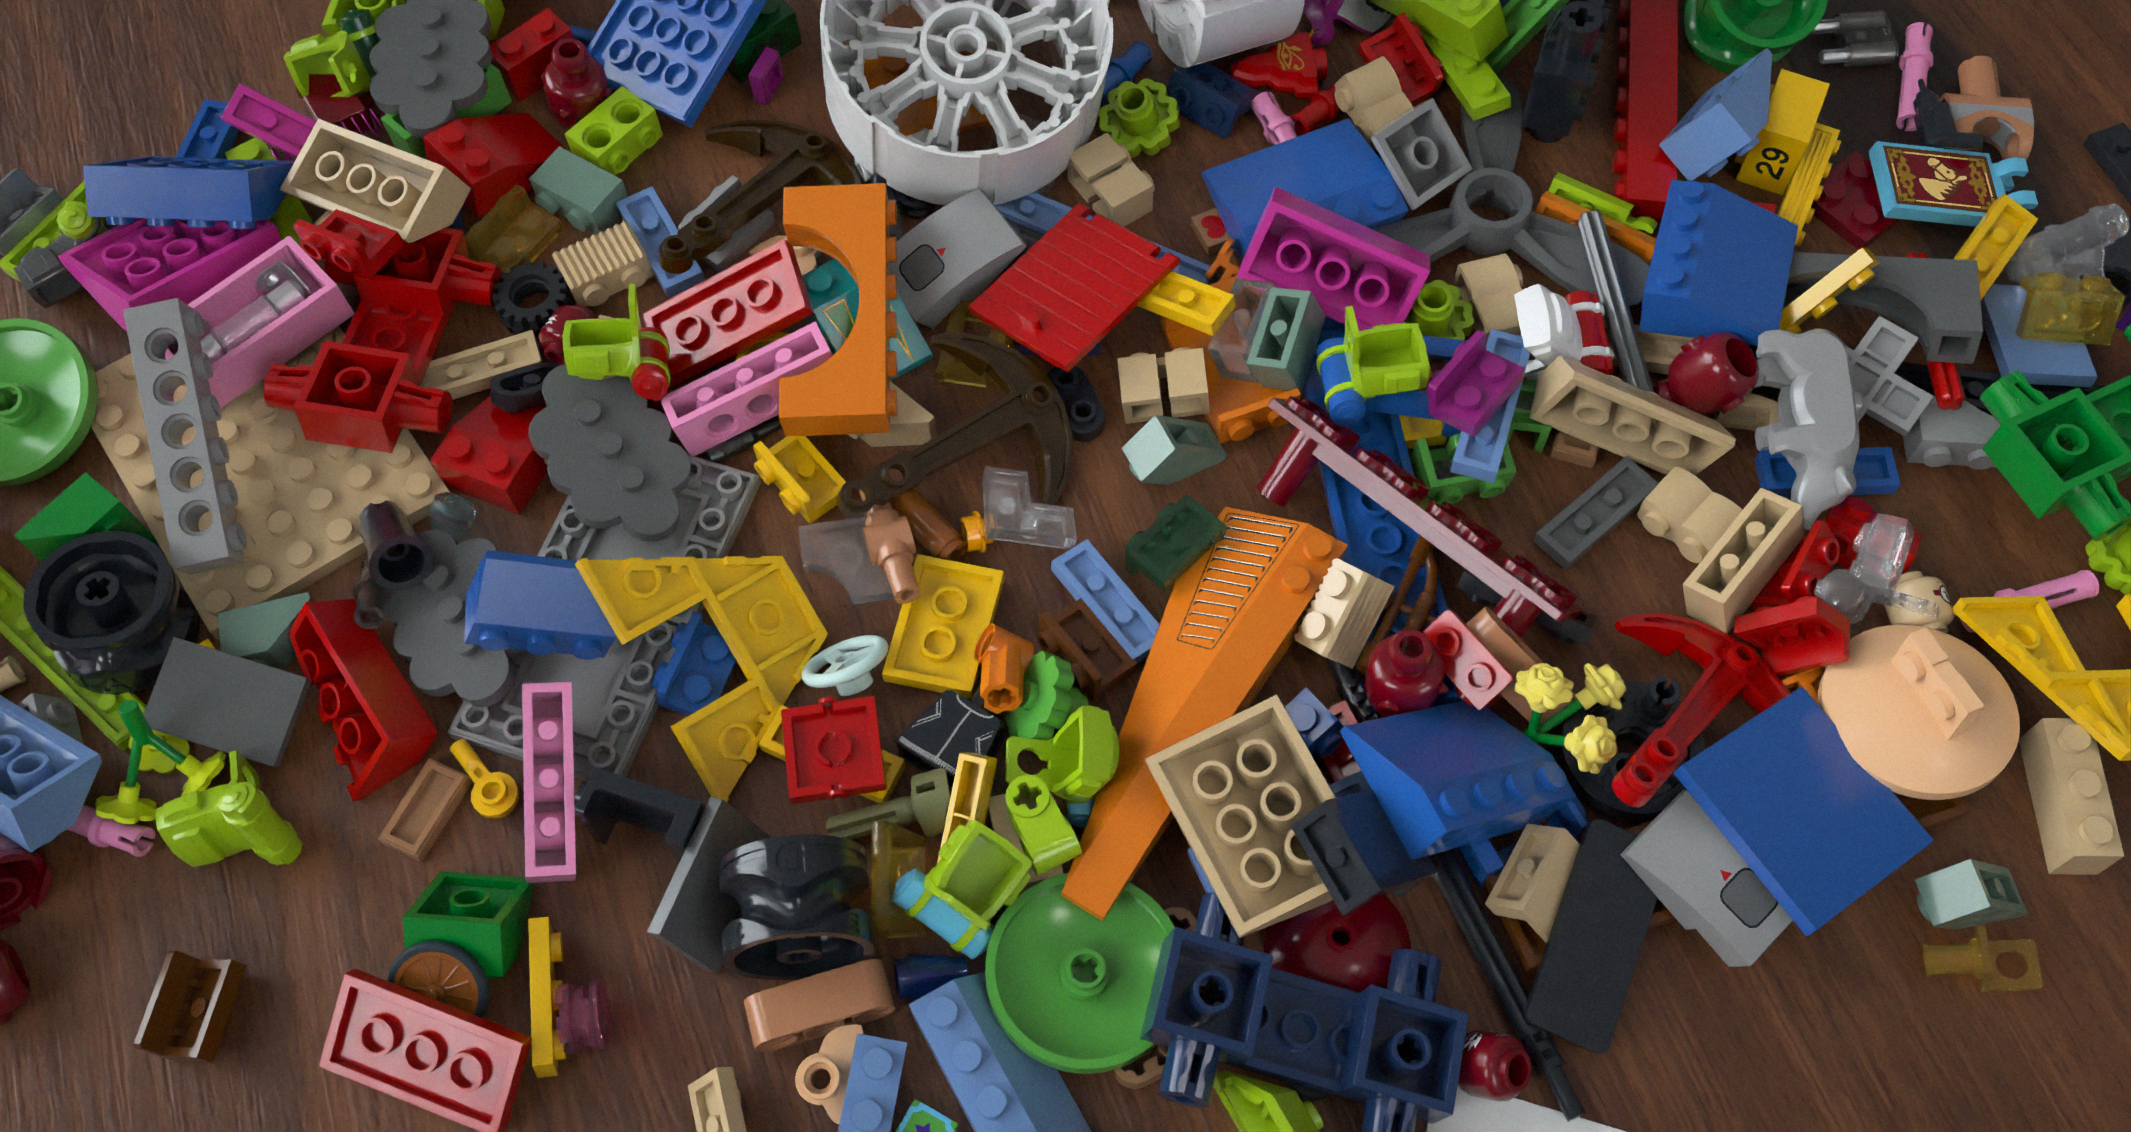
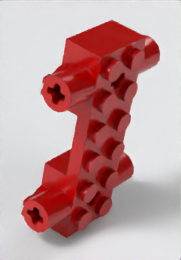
(371, 381)

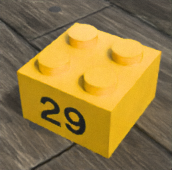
(1783, 140)

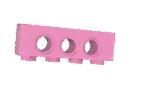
(742, 391)
(548, 782)

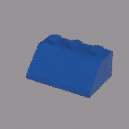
(534, 607)

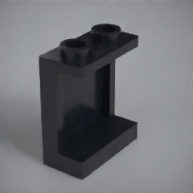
(615, 798)
(1358, 851)

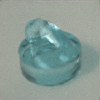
(452, 511)

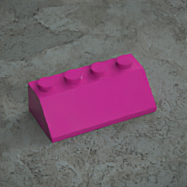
(1335, 260)

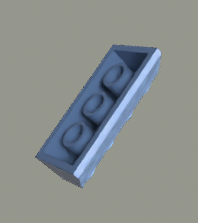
(40, 777)
(986, 1071)

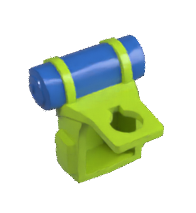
(1370, 364)

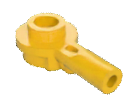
(494, 792)

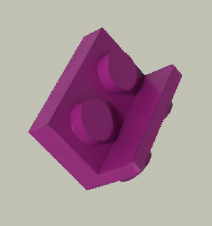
(1472, 385)

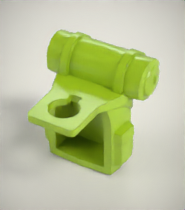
(226, 821)

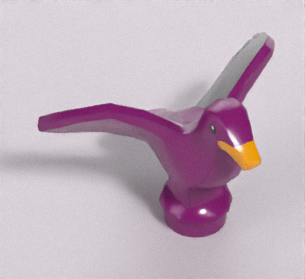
(1356, 13)

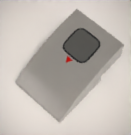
(953, 256)
(1706, 882)

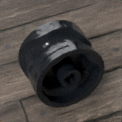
(109, 610)
(795, 906)

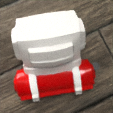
(1563, 327)

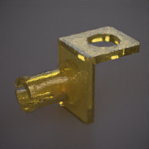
(1980, 959)

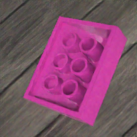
(160, 263)

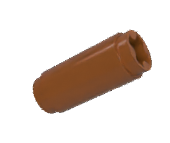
(930, 527)

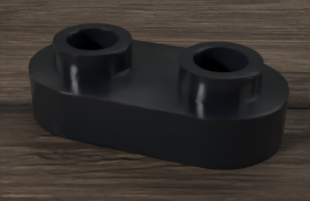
(520, 387)
(1078, 398)

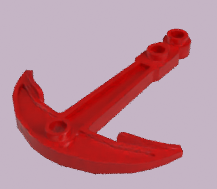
(1729, 671)

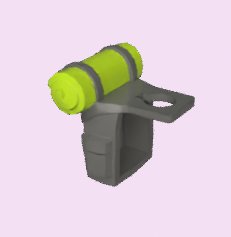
(41, 269)

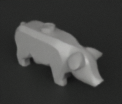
(1815, 415)

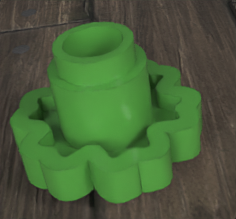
(1046, 698)

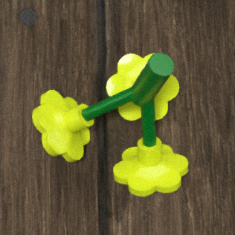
(158, 752)

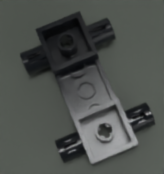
(1564, 69)

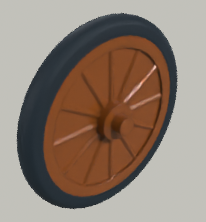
(443, 974)

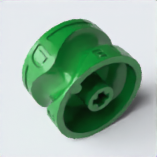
(1737, 30)

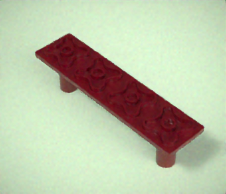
(1520, 582)

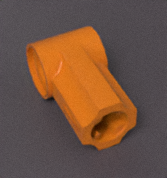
(1003, 663)

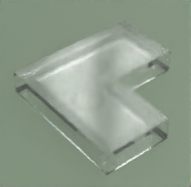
(1016, 519)

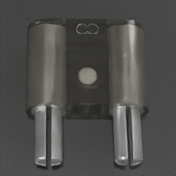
(1860, 39)

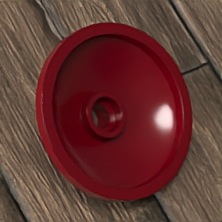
(1306, 945)

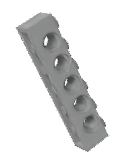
(150, 332)

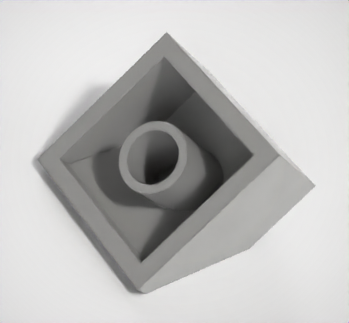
(1421, 153)

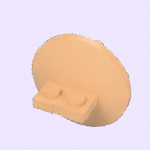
(1921, 711)

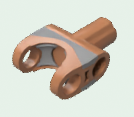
(1981, 109)

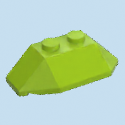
(1265, 1106)

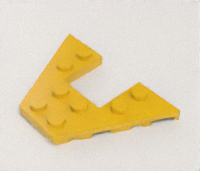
(758, 616)
(2036, 645)

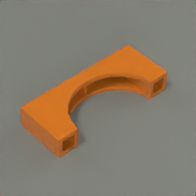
(853, 386)

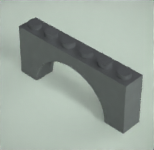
(1925, 295)

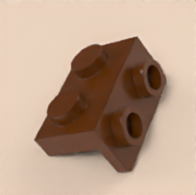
(1088, 646)
(189, 1007)

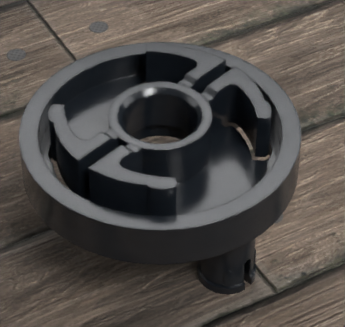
(1643, 711)

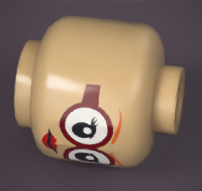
(1927, 588)

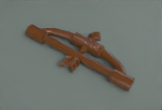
(1420, 613)

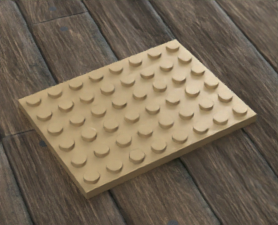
(293, 493)

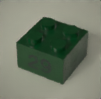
(773, 28)

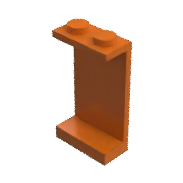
(1235, 405)

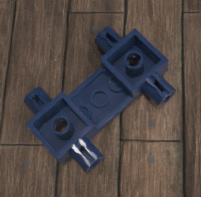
(1303, 1027)

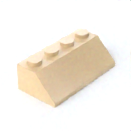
(374, 182)
(1626, 419)

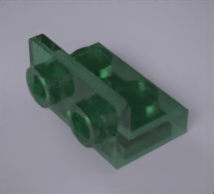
(1173, 542)

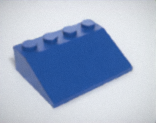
(1324, 167)
(185, 190)
(1717, 265)
(1455, 776)

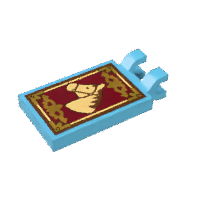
(1943, 183)

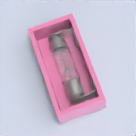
(263, 319)

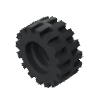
(524, 283)

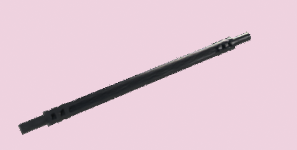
(1480, 935)

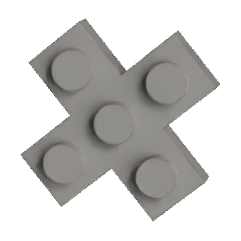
(1873, 367)

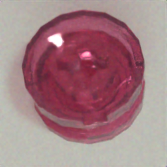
(584, 1016)

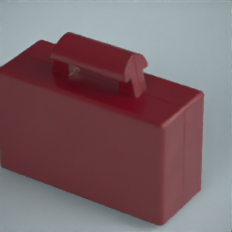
(336, 108)

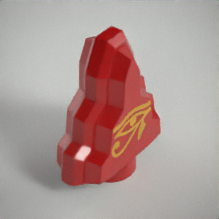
(1285, 67)

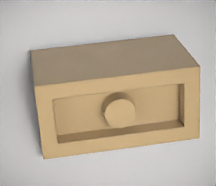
(1535, 877)

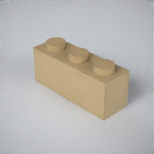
(1743, 560)
(2070, 798)

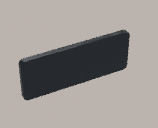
(1592, 943)

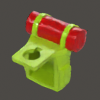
(619, 348)

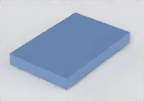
(2036, 359)

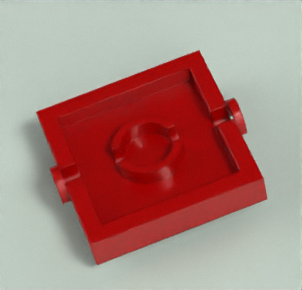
(833, 749)

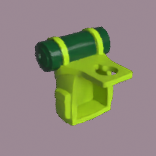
(342, 54)

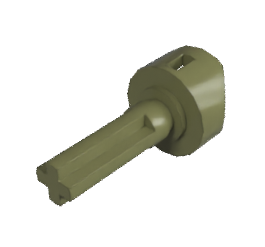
(926, 805)

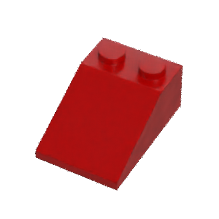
(491, 154)
(492, 456)

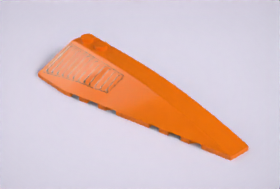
(1208, 662)

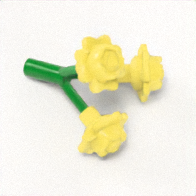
(1547, 688)

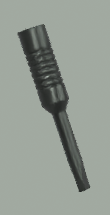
(740, 442)

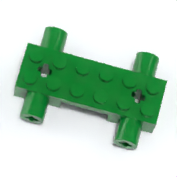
(2065, 449)

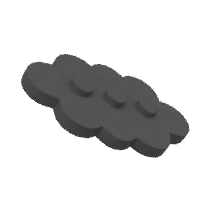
(430, 61)
(610, 454)
(433, 627)

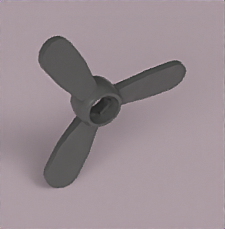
(1542, 241)

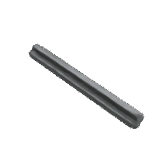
(1614, 300)

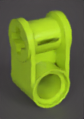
(1042, 830)

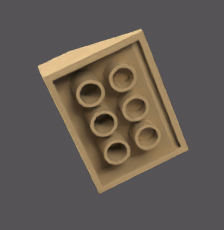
(1236, 803)

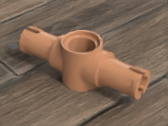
(892, 548)

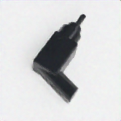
(1936, 125)

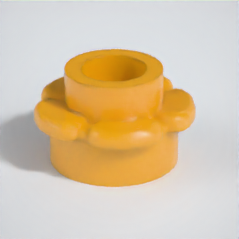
(974, 532)

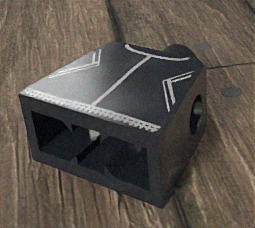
(950, 728)

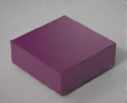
(766, 76)

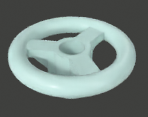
(848, 666)

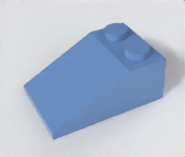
(1722, 120)

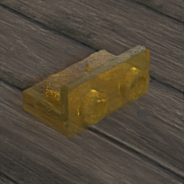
(512, 232)
(2069, 309)

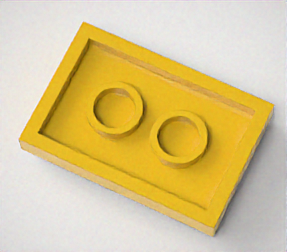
(941, 627)

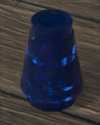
(924, 973)

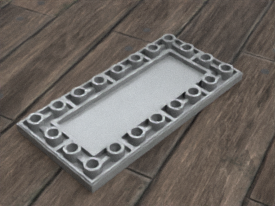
(615, 693)

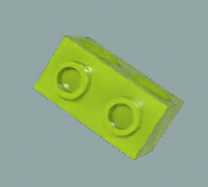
(615, 132)

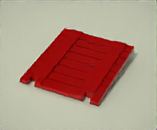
(1073, 286)

